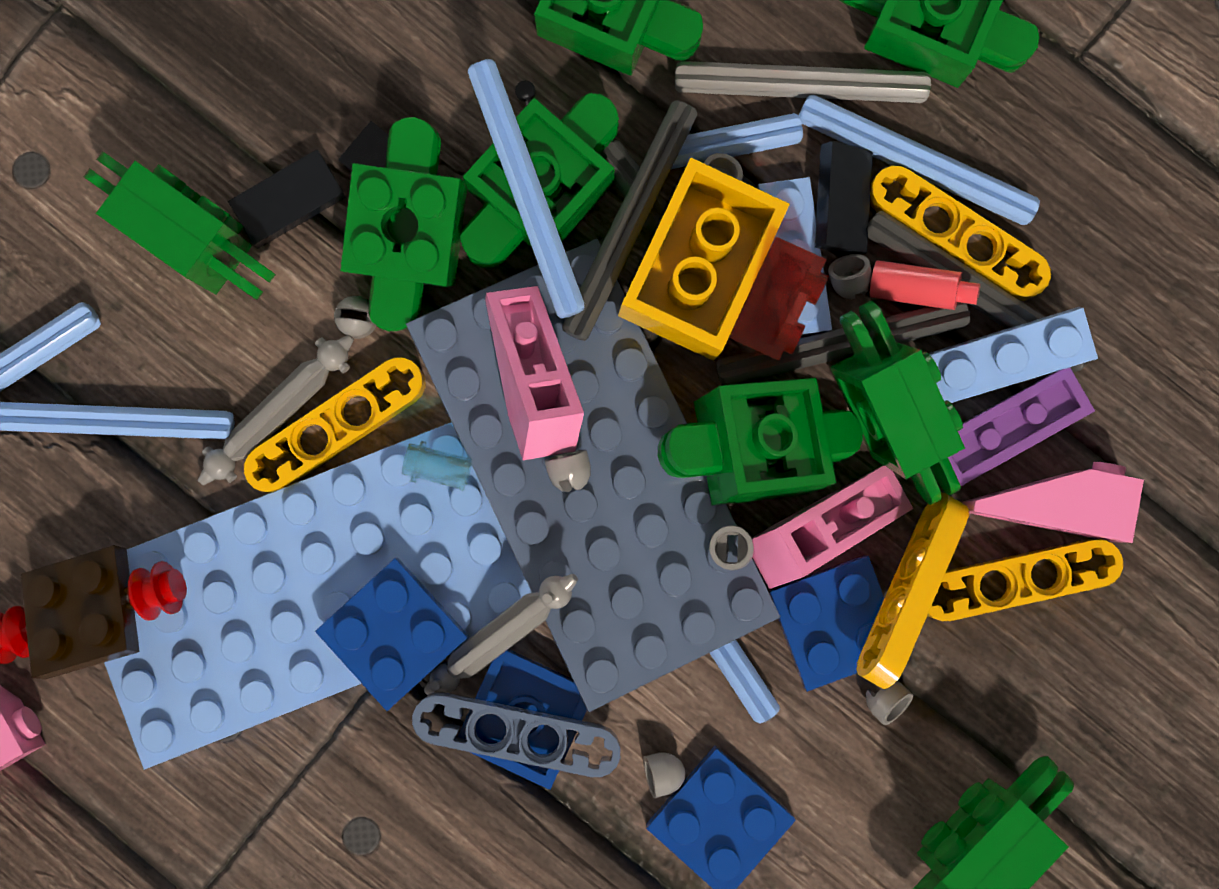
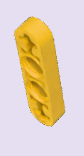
(962, 225)
(331, 418)
(1018, 578)
(912, 592)

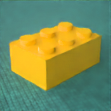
(703, 259)

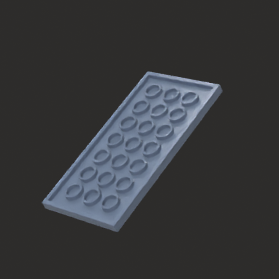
(633, 532)

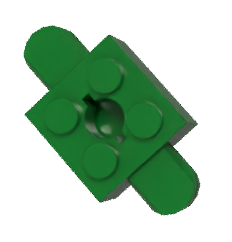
(623, 31)
(965, 34)
(567, 167)
(403, 224)
(177, 225)
(899, 404)
(761, 441)
(998, 833)

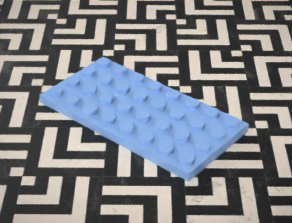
(282, 568)

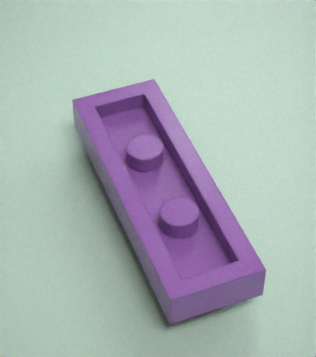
(1019, 423)

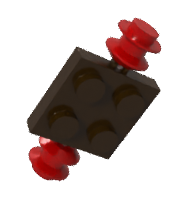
(85, 612)

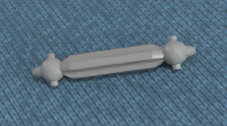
(275, 409)
(501, 634)

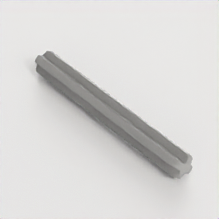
(802, 81)

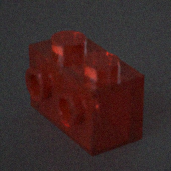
(777, 299)

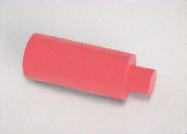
(921, 285)

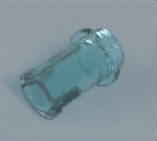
(436, 466)

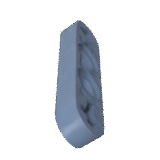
(518, 726)

